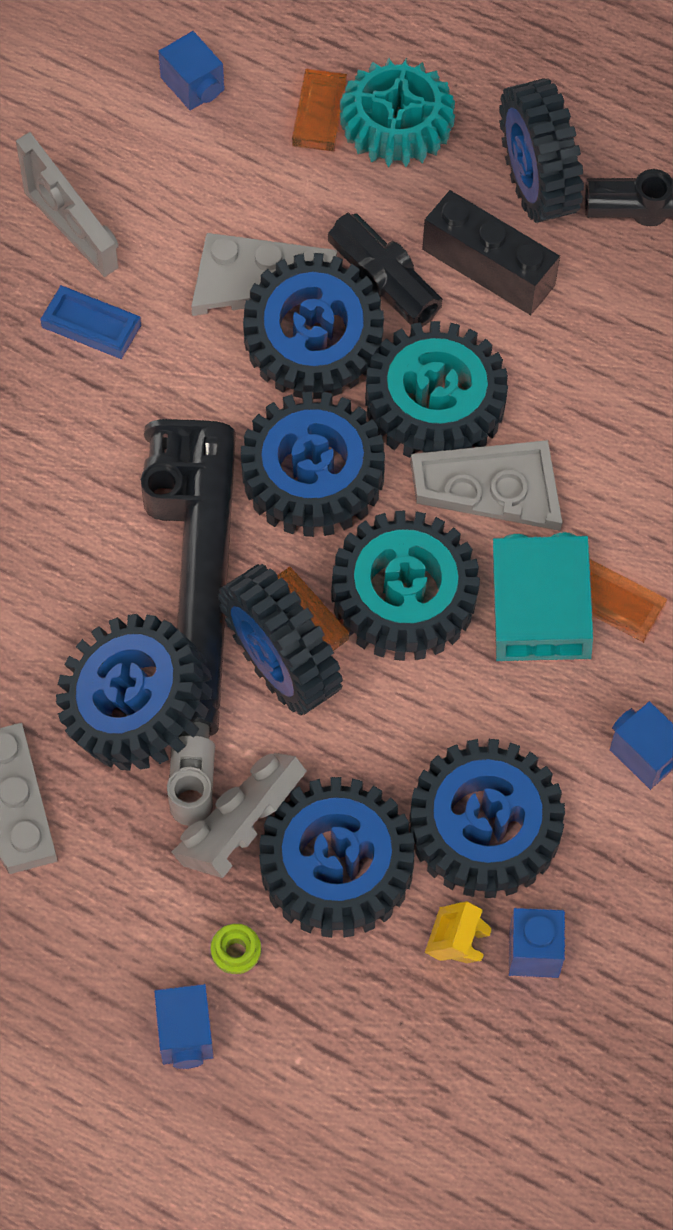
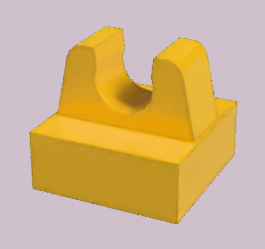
(455, 931)

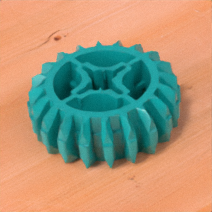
(420, 123)

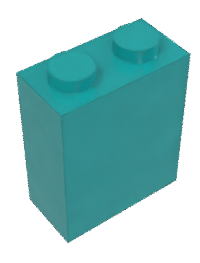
(542, 597)

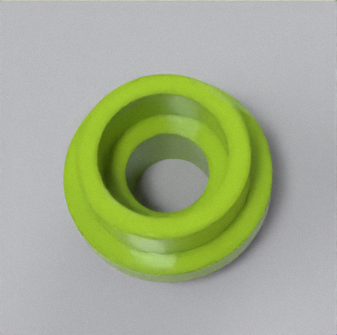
(231, 935)

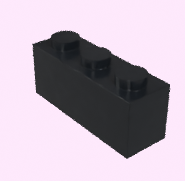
(490, 252)

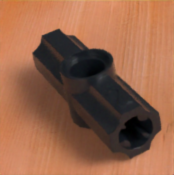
(631, 197)
(386, 267)

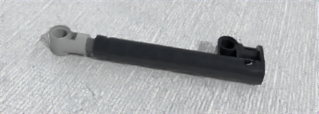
(201, 480)

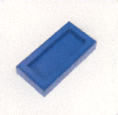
(91, 322)

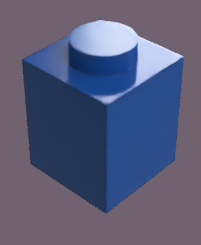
(191, 70)
(644, 743)
(536, 942)
(184, 1026)

